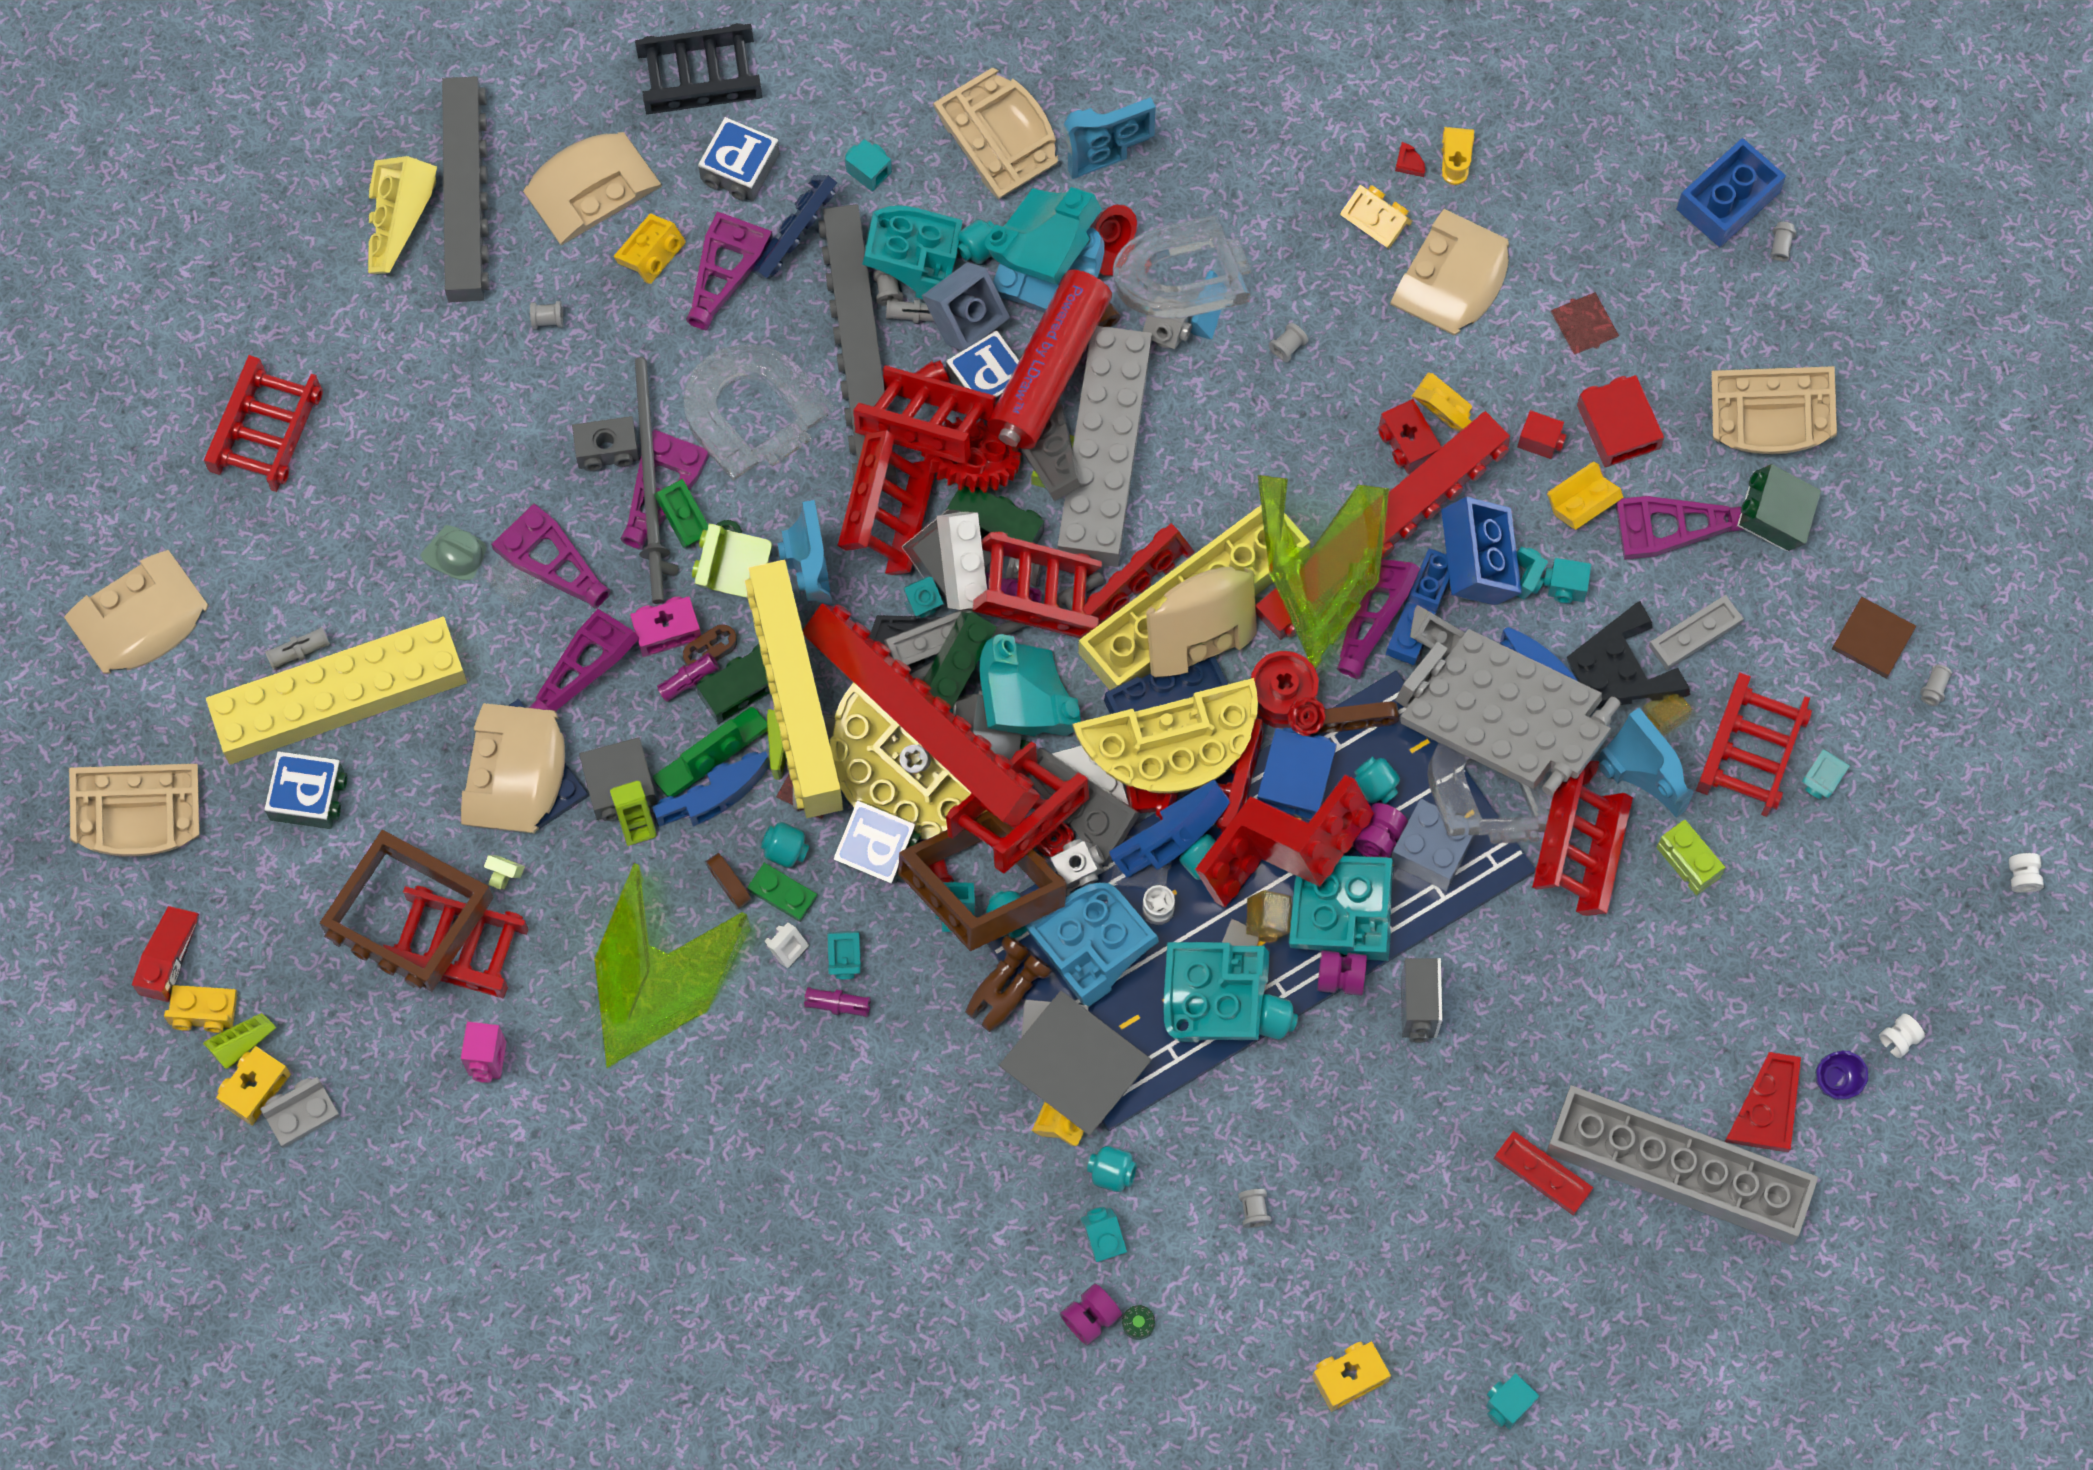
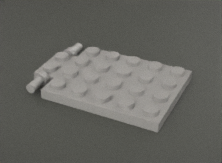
(1511, 713)

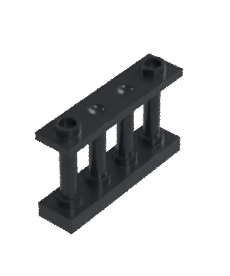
(704, 94)

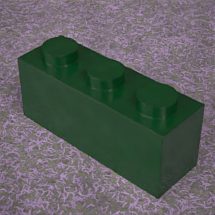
(999, 515)
(958, 656)
(734, 686)

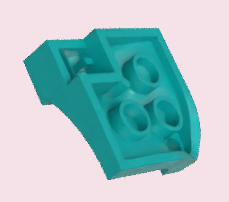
(1045, 233)
(912, 245)
(1024, 689)
(1347, 910)
(1214, 990)

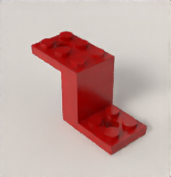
(1285, 841)

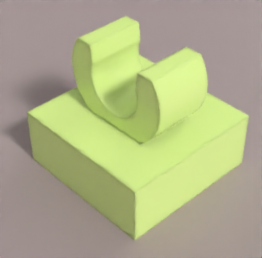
(503, 870)

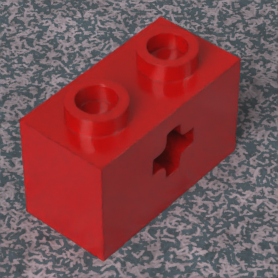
(1408, 421)

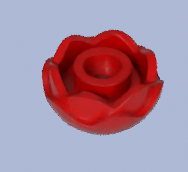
(1314, 719)
(1064, 836)

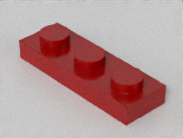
(1543, 1173)

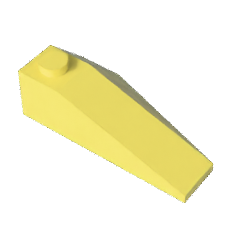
(401, 193)

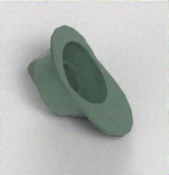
(455, 553)

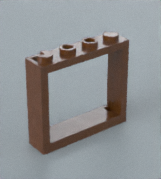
(952, 912)
(389, 962)

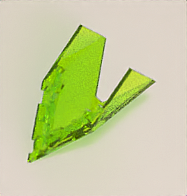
(1330, 579)
(653, 991)

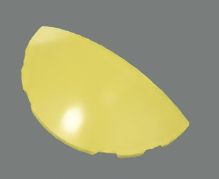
(1174, 743)
(868, 766)

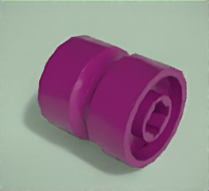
(1382, 832)
(1342, 972)
(1099, 1306)

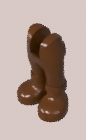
(991, 987)

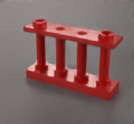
(242, 403)
(920, 434)
(865, 496)
(1022, 608)
(1733, 722)
(1239, 789)
(1034, 828)
(1604, 850)
(460, 972)

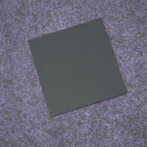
(1075, 1062)

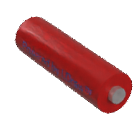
(1049, 359)

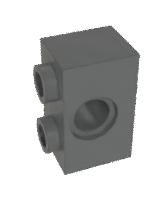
(592, 435)

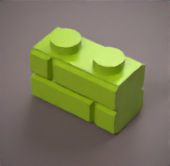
(1690, 857)

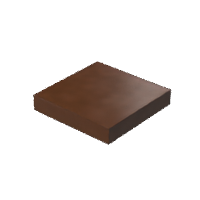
(1874, 637)

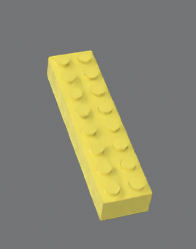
(1120, 644)
(793, 689)
(336, 690)

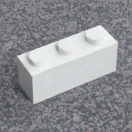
(961, 558)

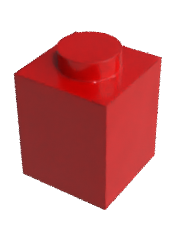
(1542, 435)

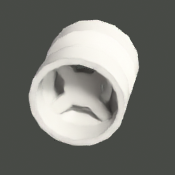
(2026, 872)
(1160, 898)
(1902, 1034)

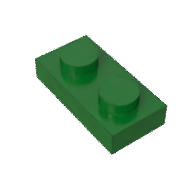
(682, 512)
(782, 892)

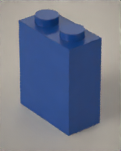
(1297, 773)

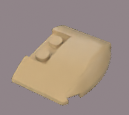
(999, 131)
(589, 184)
(1454, 274)
(1774, 408)
(138, 614)
(1201, 620)
(513, 768)
(134, 808)

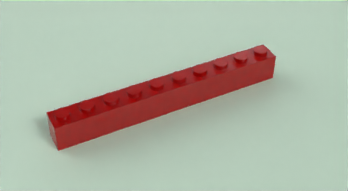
(1419, 497)
(921, 714)

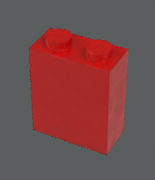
(1620, 420)

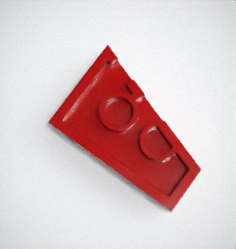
(1770, 1106)

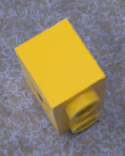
(248, 1101)
(1369, 1376)

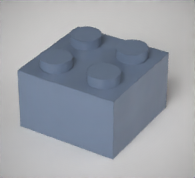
(966, 306)
(1428, 849)

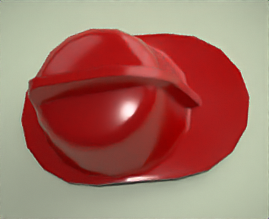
(1117, 228)

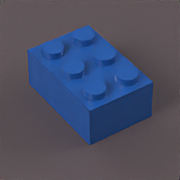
(1731, 192)
(1481, 551)

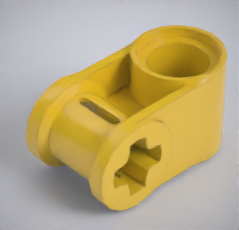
(1456, 151)

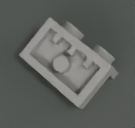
(1418, 680)
(299, 1111)

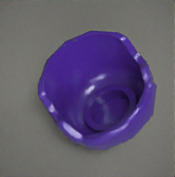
(1840, 1065)

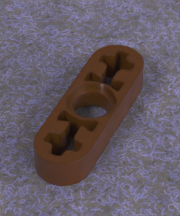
(1359, 717)

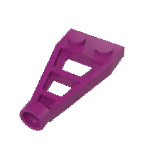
(738, 237)
(674, 455)
(1636, 525)
(526, 534)
(1395, 579)
(604, 633)

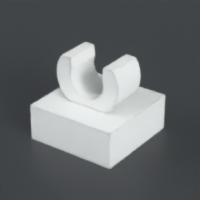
(787, 944)

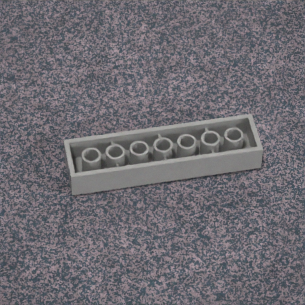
(1106, 443)
(1682, 1165)

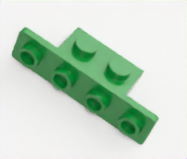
(710, 752)

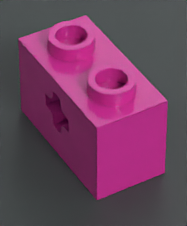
(654, 637)
(483, 1051)

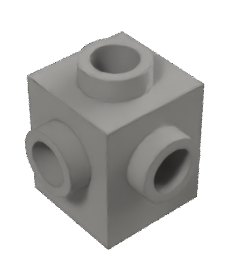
(1168, 331)
(1068, 863)

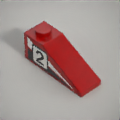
(165, 954)

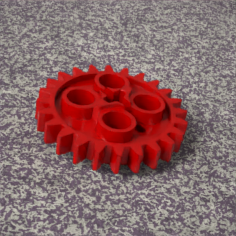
(989, 465)

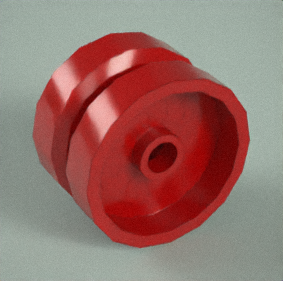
(1279, 682)

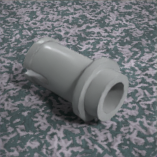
(1782, 241)
(1934, 690)

